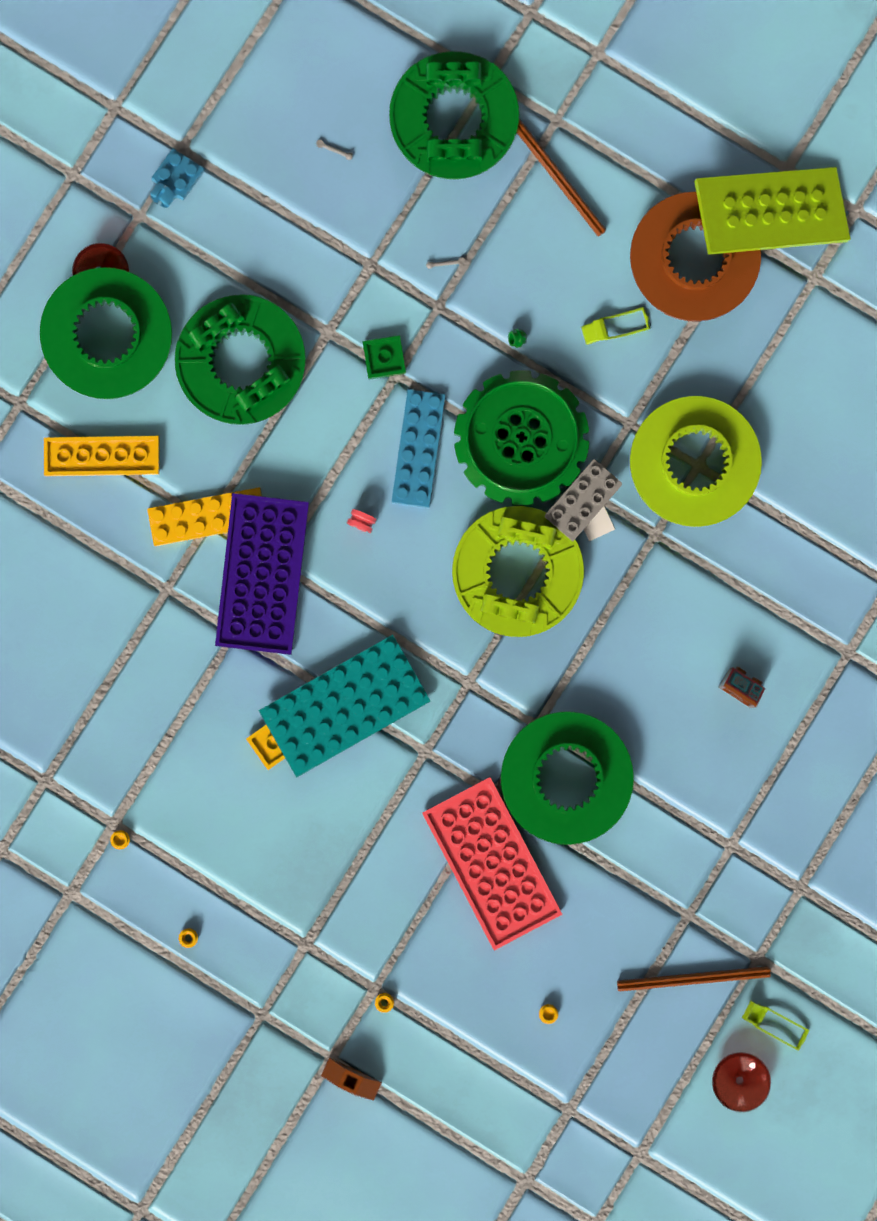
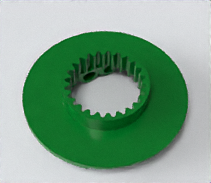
(454, 157)
(137, 301)
(265, 395)
(610, 763)

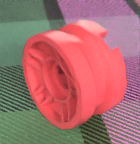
(361, 521)

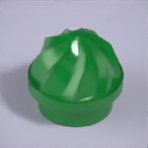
(517, 338)

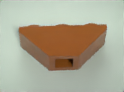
(351, 1079)

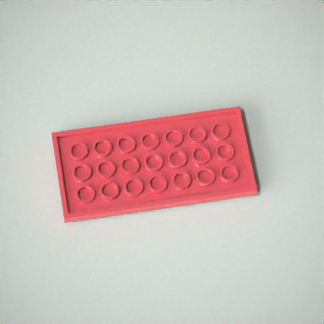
(492, 863)

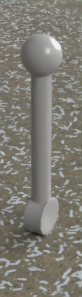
(320, 144)
(461, 261)

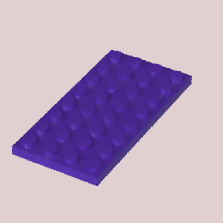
(262, 574)

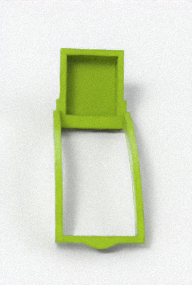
(597, 329)
(755, 1014)

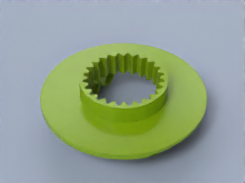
(683, 418)
(508, 615)

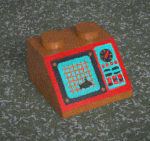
(742, 687)

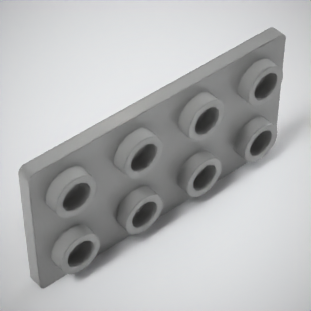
(583, 500)

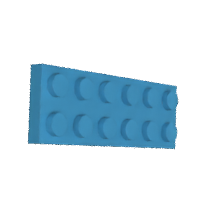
(418, 448)

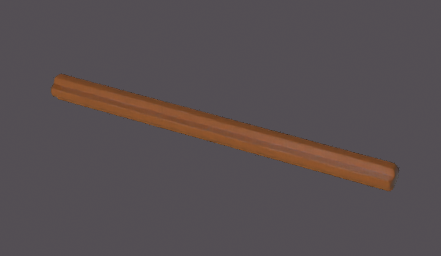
(560, 179)
(694, 978)

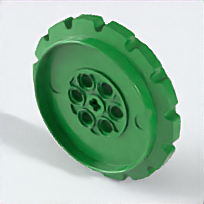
(530, 400)

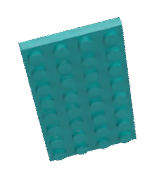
(344, 705)

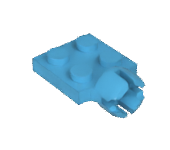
(174, 178)

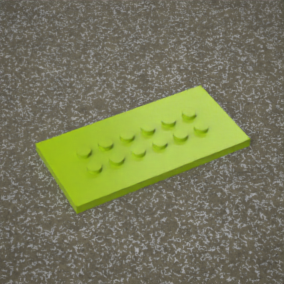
(772, 210)

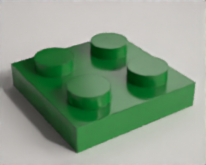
(384, 357)

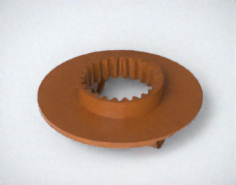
(675, 295)

